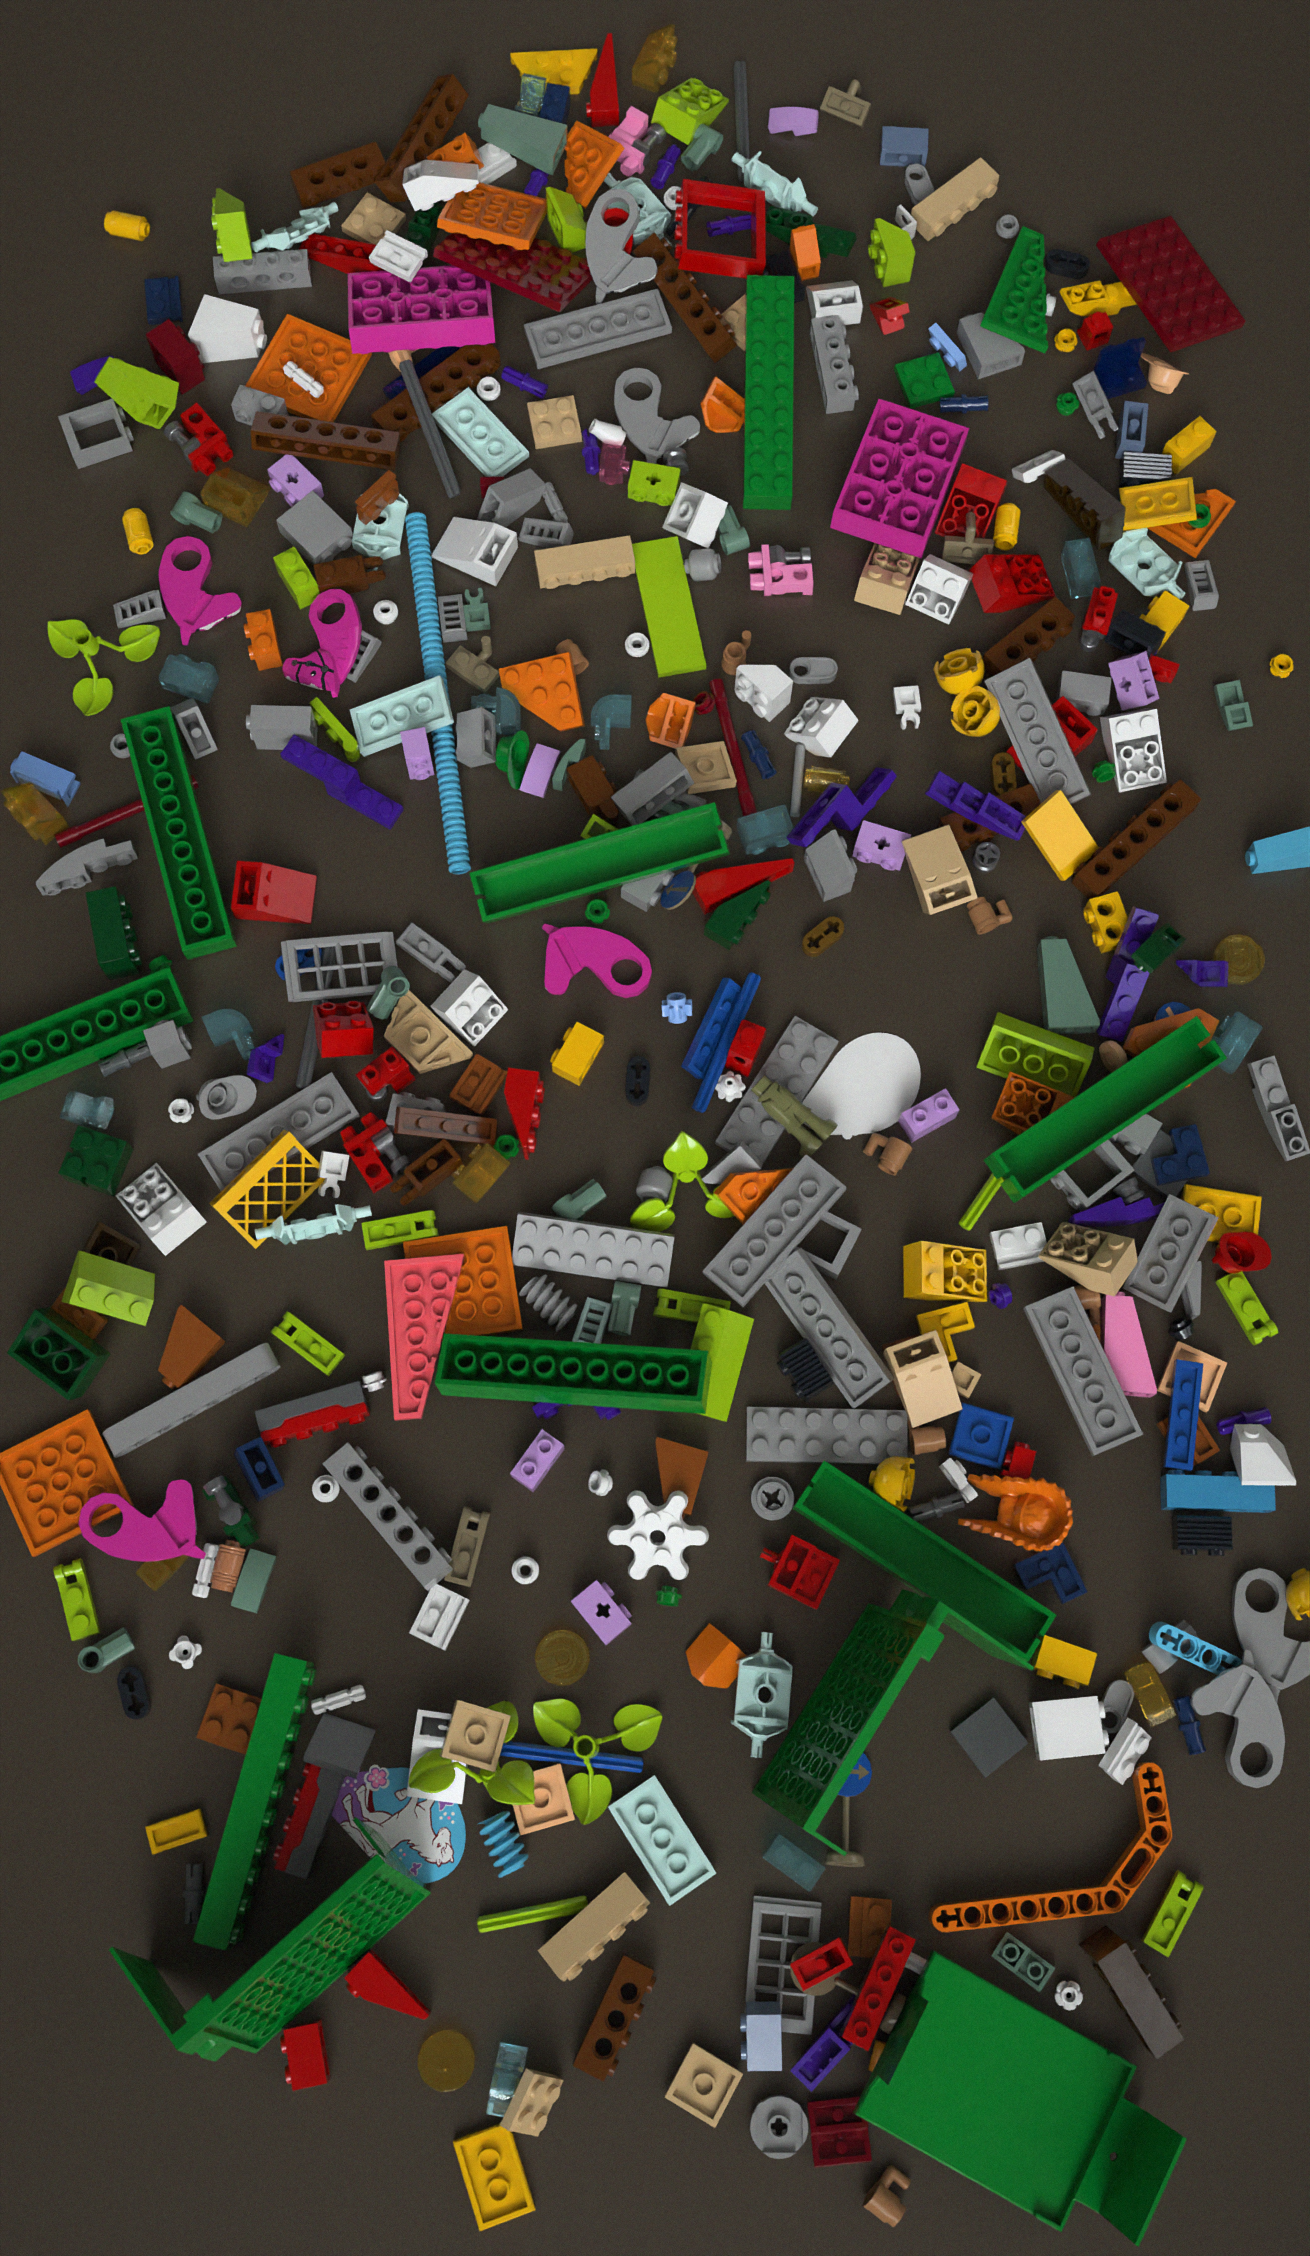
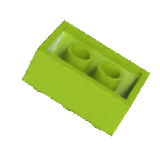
(110, 1288)

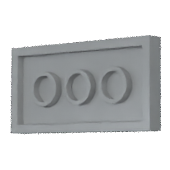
(1170, 1253)

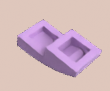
(798, 119)
(539, 770)

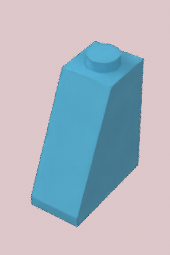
(1280, 852)

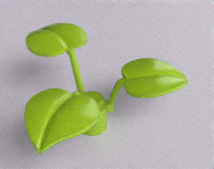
(73, 635)
(684, 1158)
(559, 1719)
(507, 1785)

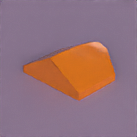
(722, 408)
(670, 720)
(714, 1658)

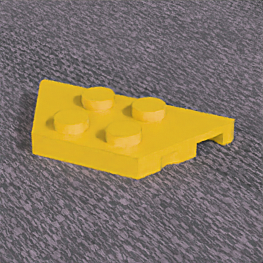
(558, 67)

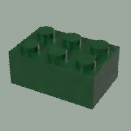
(113, 933)
(58, 1353)

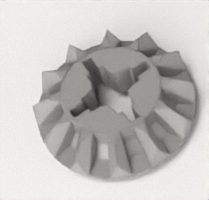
(785, 1498)

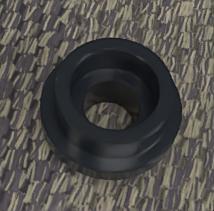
(1181, 1328)

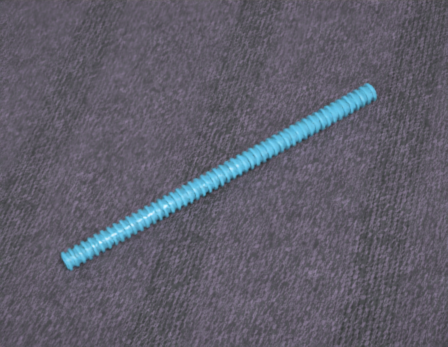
(434, 666)

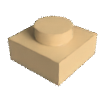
(964, 1379)

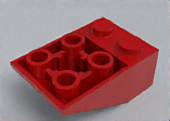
(975, 493)
(1010, 582)
(1075, 725)
(272, 893)
(522, 1094)

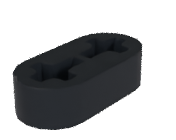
(1067, 264)
(631, 1080)
(140, 1691)

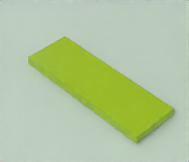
(668, 607)

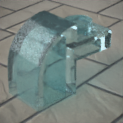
(531, 95)
(504, 707)
(610, 712)
(227, 1026)
(87, 1110)
(506, 2077)

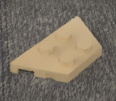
(423, 1037)

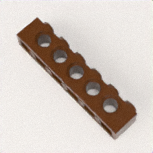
(422, 134)
(715, 344)
(442, 380)
(325, 440)
(1177, 796)

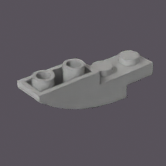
(75, 868)
(1277, 1111)

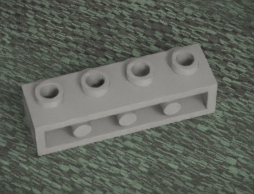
(832, 364)

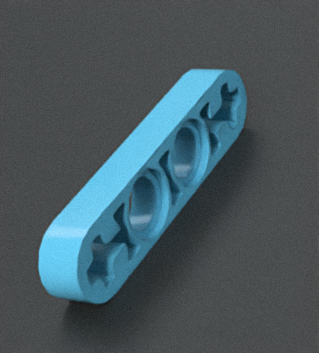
(1196, 1649)

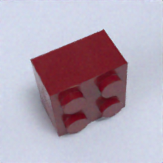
(176, 355)

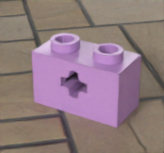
(293, 480)
(1133, 680)
(417, 753)
(875, 835)
(928, 1115)
(537, 1460)
(587, 1605)

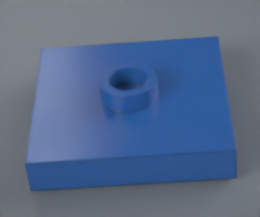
(981, 1436)

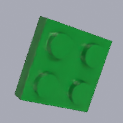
(924, 380)

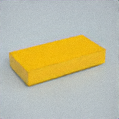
(176, 1831)

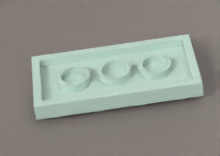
(480, 435)
(418, 706)
(662, 1840)

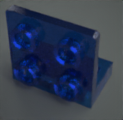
(1119, 368)

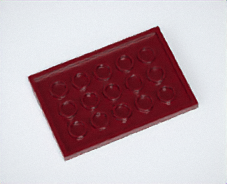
(540, 274)
(1170, 283)

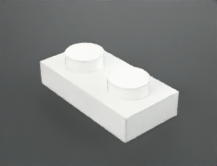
(1031, 469)

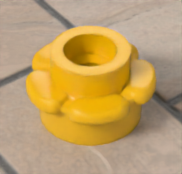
(1068, 336)
(1284, 661)

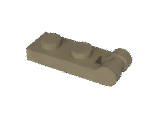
(467, 1547)

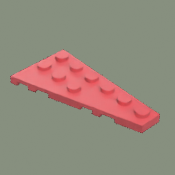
(418, 1311)

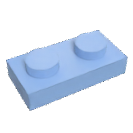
(941, 341)

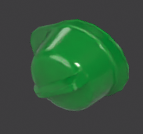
(512, 757)

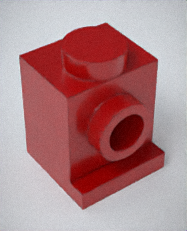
(1095, 325)
(1018, 1461)

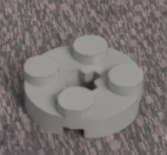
(790, 2139)

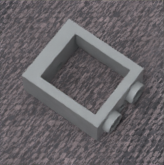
(91, 416)
(1116, 1164)
(833, 1270)

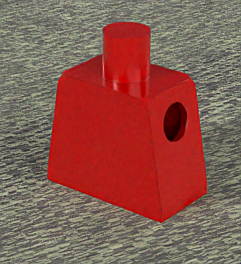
(746, 1046)

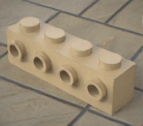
(955, 199)
(584, 562)
(594, 1927)

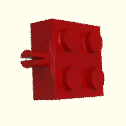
(801, 1571)

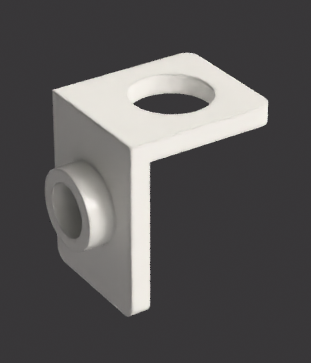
(911, 227)

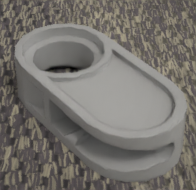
(918, 189)
(820, 670)
(1117, 1700)

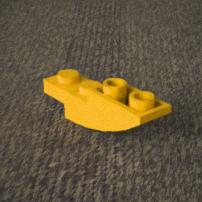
(1095, 297)

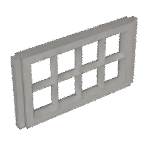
(292, 969)
(787, 1908)

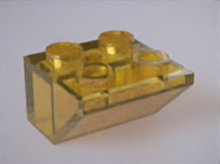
(655, 59)
(234, 495)
(34, 812)

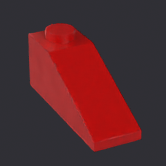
(380, 1985)

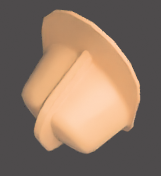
(1162, 375)

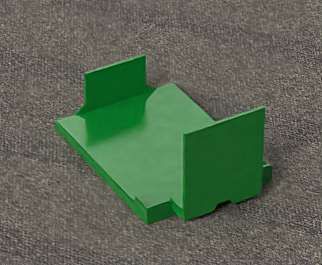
(854, 1701)
(294, 1969)
(1018, 2103)

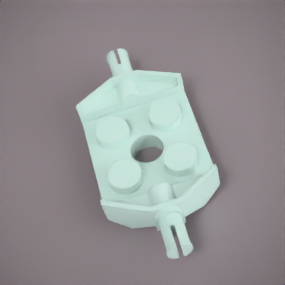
(777, 188)
(653, 215)
(311, 221)
(383, 538)
(1138, 548)
(314, 1229)
(751, 1715)

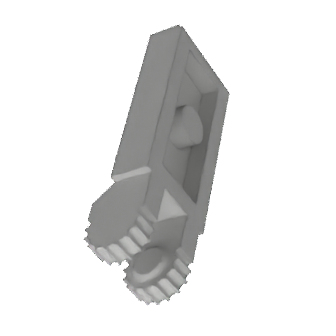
(1094, 402)
(429, 951)

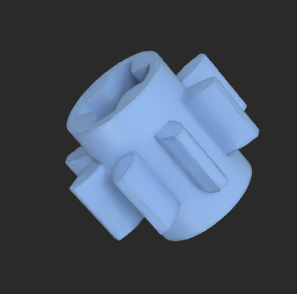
(676, 1007)

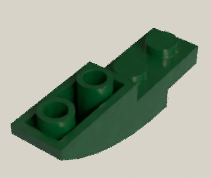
(423, 227)
(830, 239)
(1158, 948)

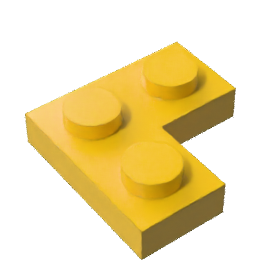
(947, 1322)

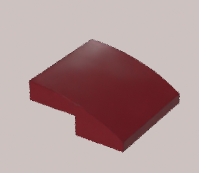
(838, 2133)

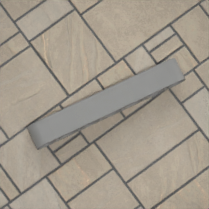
(191, 1400)

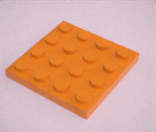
(494, 215)
(322, 356)
(486, 1286)
(53, 1479)

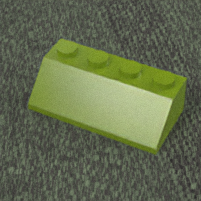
(1035, 1054)
(726, 1340)

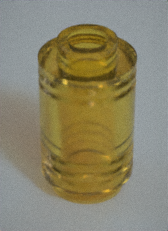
(820, 778)

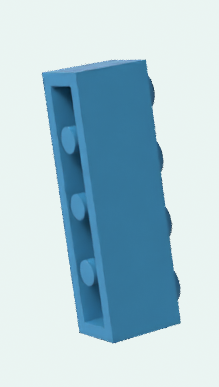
(1214, 1493)

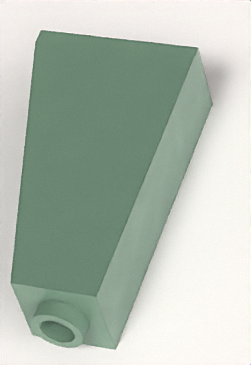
(524, 136)
(1063, 992)

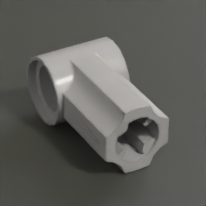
(1162, 1659)

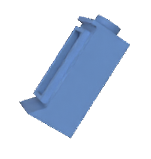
(45, 777)

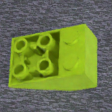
(688, 107)
(231, 227)
(139, 392)

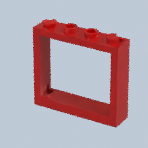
(724, 197)

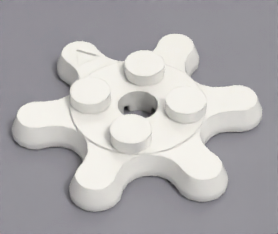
(663, 1518)

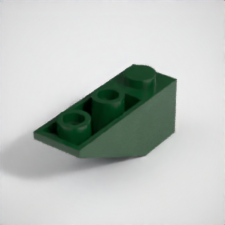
(731, 918)

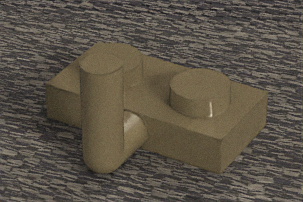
(846, 105)
(968, 548)
(473, 667)

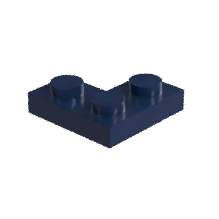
(1186, 1163)
(1056, 1567)

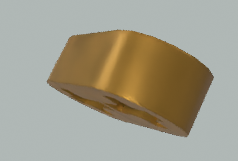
(1008, 775)
(826, 940)

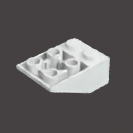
(438, 180)
(477, 548)
(1135, 748)
(160, 1209)
(430, 1735)

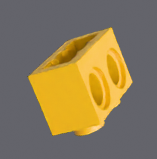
(1114, 921)

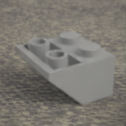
(830, 866)

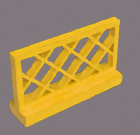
(254, 1172)

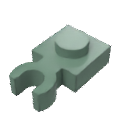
(476, 612)

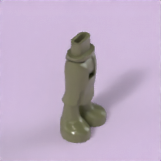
(792, 1114)

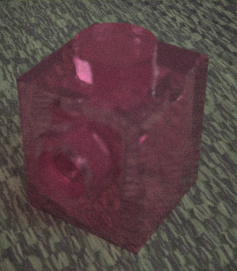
(613, 464)

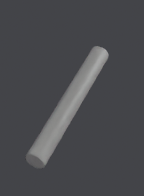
(797, 780)

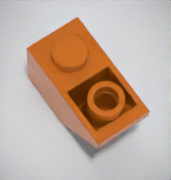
(805, 251)

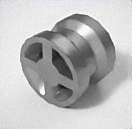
(676, 458)
(989, 852)
(1129, 1191)

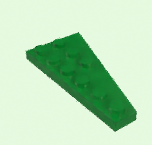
(1020, 296)

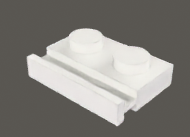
(495, 162)
(398, 256)
(1018, 1245)
(439, 1616)
(1125, 1751)

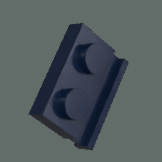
(163, 300)

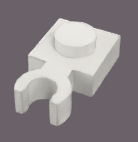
(907, 703)
(332, 1168)
(955, 1474)

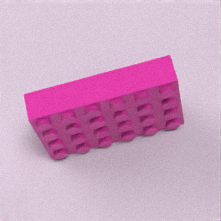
(433, 311)
(899, 478)

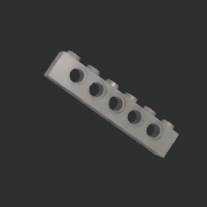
(340, 1467)

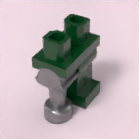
(232, 1510)

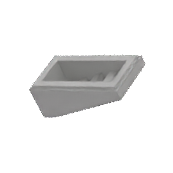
(561, 537)
(1205, 598)
(150, 615)
(452, 634)
(369, 652)
(1192, 1292)

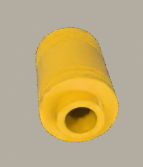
(126, 225)
(1006, 526)
(137, 531)

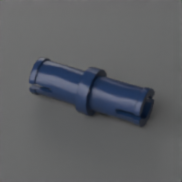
(963, 404)
(758, 754)
(1189, 1725)

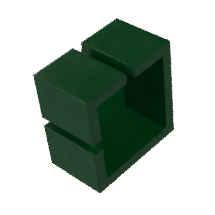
(98, 1159)

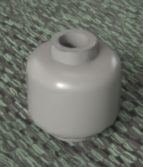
(703, 564)
(654, 1183)

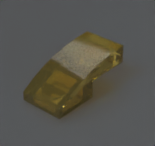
(158, 1572)
(1150, 1693)

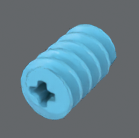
(503, 1843)

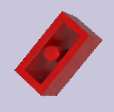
(305, 2055)

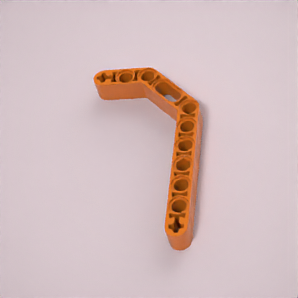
(1069, 1896)

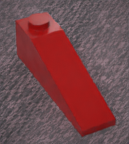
(603, 94)
(340, 254)
(727, 883)

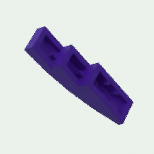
(976, 806)
(1117, 1214)
(824, 2051)

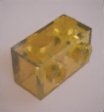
(480, 1172)

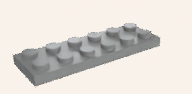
(597, 328)
(1037, 733)
(793, 1064)
(306, 1115)
(774, 1230)
(592, 1249)
(828, 1329)
(1082, 1371)
(824, 1434)

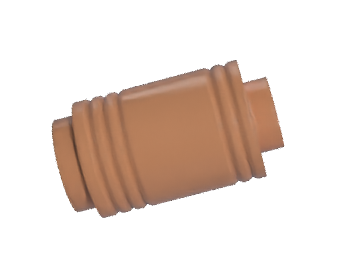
(227, 1566)

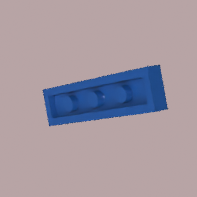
(711, 1029)
(1183, 1415)

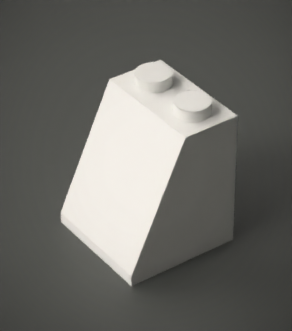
(227, 331)
(1068, 1727)

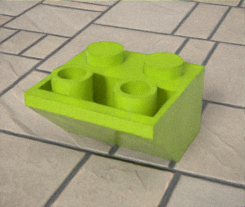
(891, 252)

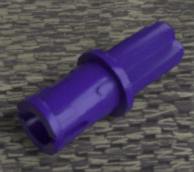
(665, 167)
(537, 180)
(729, 225)
(524, 381)
(590, 452)
(1259, 1416)

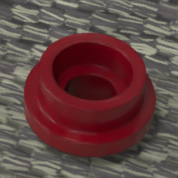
(704, 702)

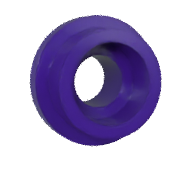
(1000, 1295)

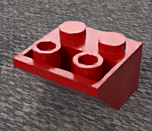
(343, 1029)

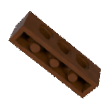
(337, 175)
(1053, 615)
(1021, 799)
(588, 2057)

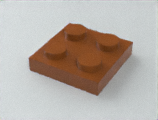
(229, 1718)

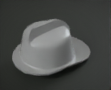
(226, 1096)

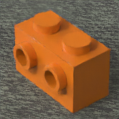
(459, 150)
(264, 640)

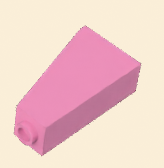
(1125, 1345)

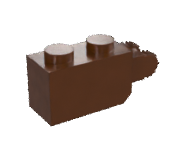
(348, 574)
(593, 789)
(428, 1171)

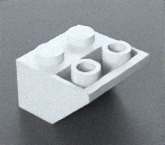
(836, 299)
(939, 588)
(763, 688)
(822, 725)
(469, 1007)

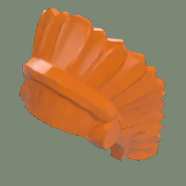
(1029, 1511)

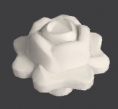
(730, 1086)

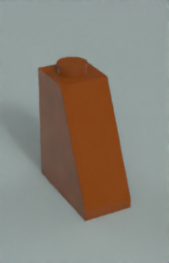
(187, 1349)
(680, 1470)

